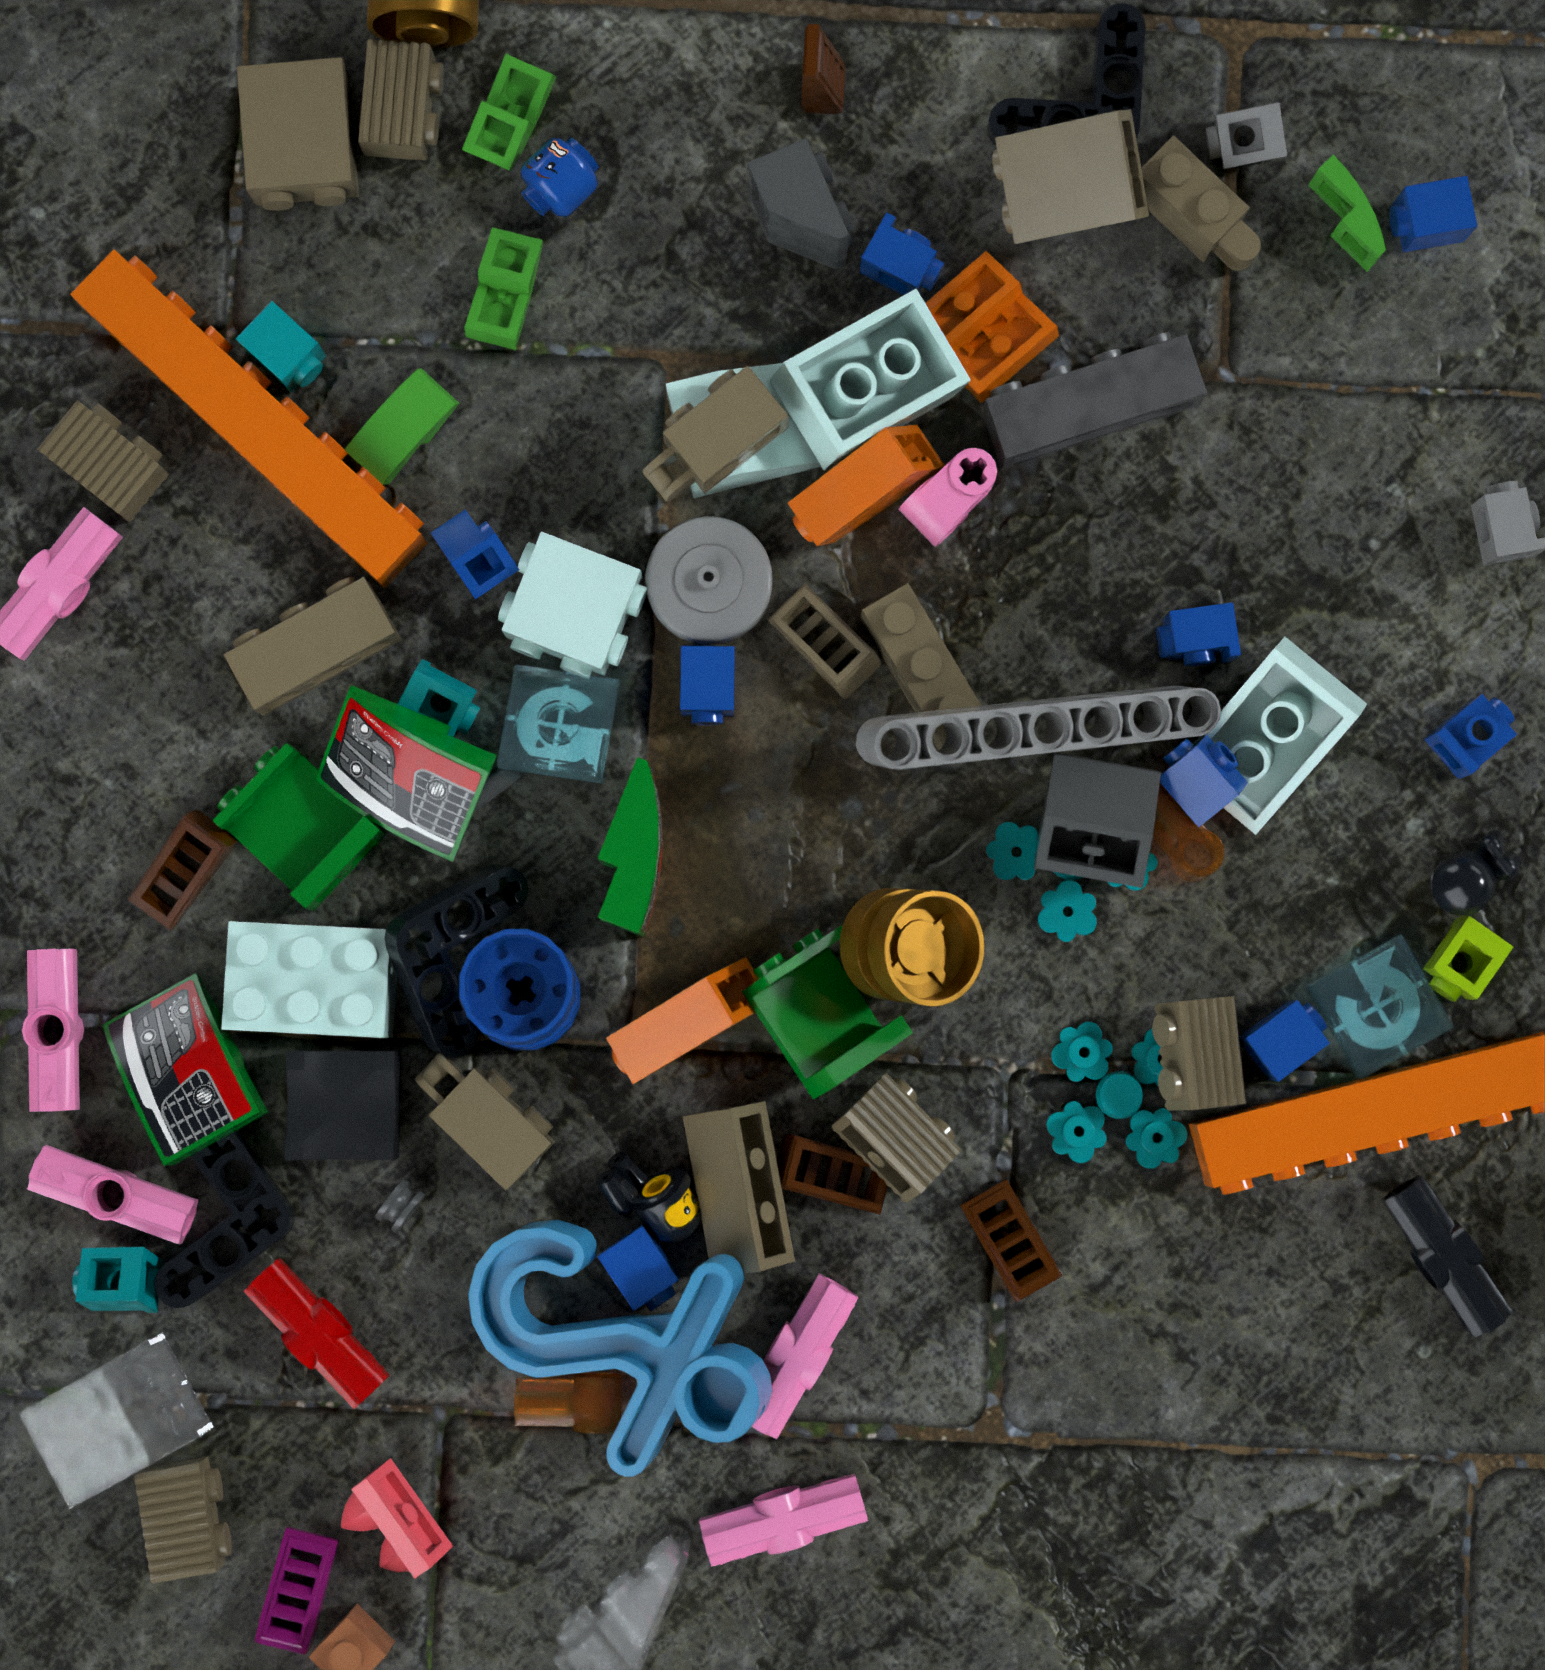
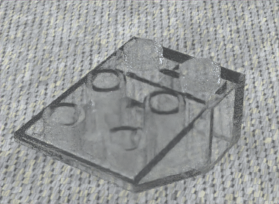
(116, 1420)
(627, 1616)

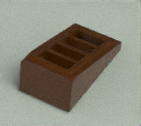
(822, 74)
(206, 831)
(788, 1163)
(1035, 1280)

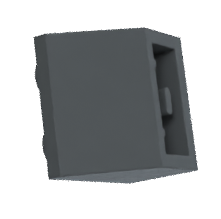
(797, 206)
(1097, 820)

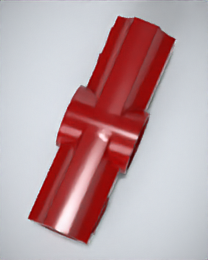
(316, 1333)

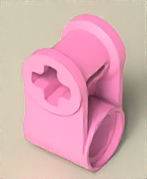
(944, 500)

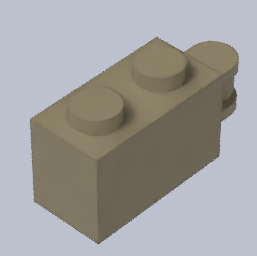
(1198, 207)
(717, 434)
(487, 1120)

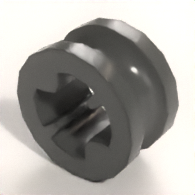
(400, 1205)

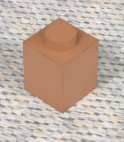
(353, 1643)

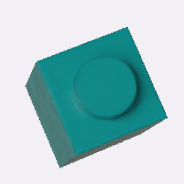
(282, 348)

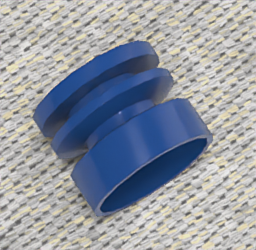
(515, 959)

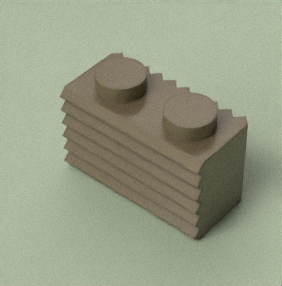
(398, 100)
(104, 460)
(1199, 1054)
(897, 1137)
(182, 1519)

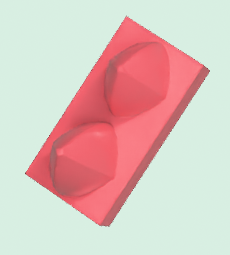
(390, 1504)

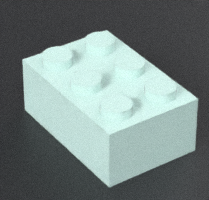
(869, 378)
(308, 980)

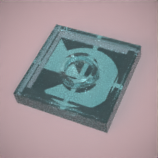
(558, 724)
(1379, 1006)

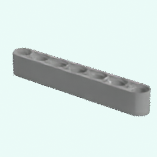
(1016, 723)

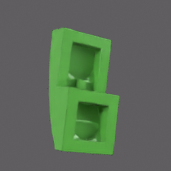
(510, 113)
(1359, 228)
(503, 288)
(401, 425)

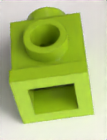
(1483, 954)

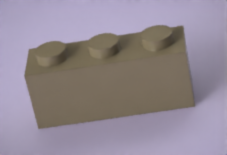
(311, 645)
(917, 656)
(739, 1186)

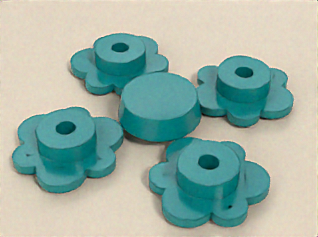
(1068, 892)
(1117, 1096)

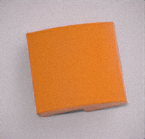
(990, 324)

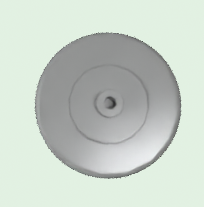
(709, 580)

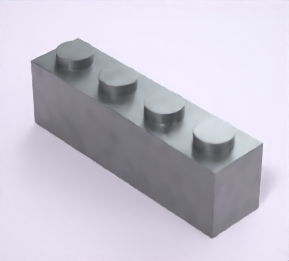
(1093, 400)

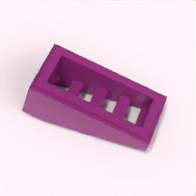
(284, 1637)

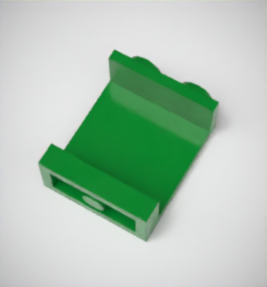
(297, 826)
(819, 1014)

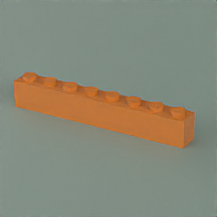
(250, 418)
(1371, 1113)

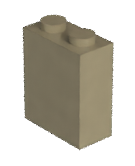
(298, 133)
(1070, 176)

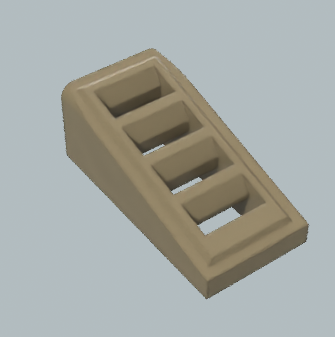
(855, 672)

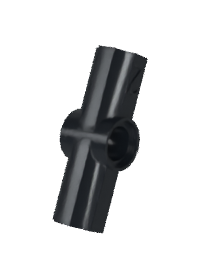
(1446, 1256)

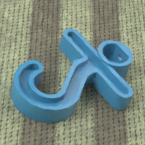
(671, 1355)

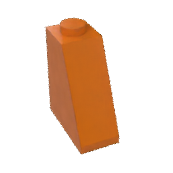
(865, 484)
(683, 1022)

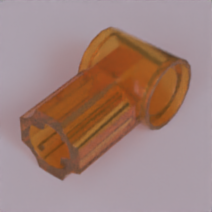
(1175, 830)
(586, 1402)

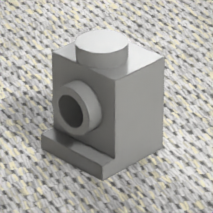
(1267, 139)
(1507, 524)

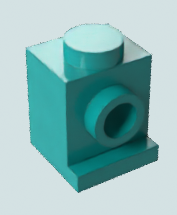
(427, 682)
(101, 1268)

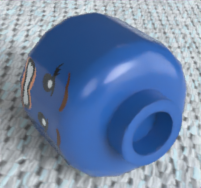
(559, 177)

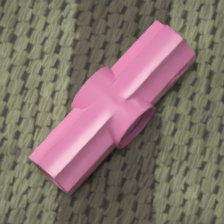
(55, 582)
(51, 992)
(82, 1184)
(803, 1349)
(783, 1519)

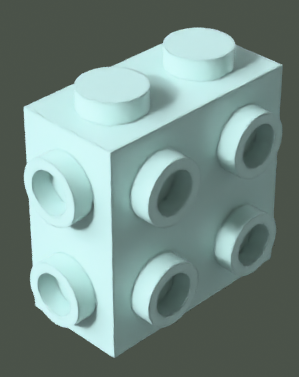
(571, 605)

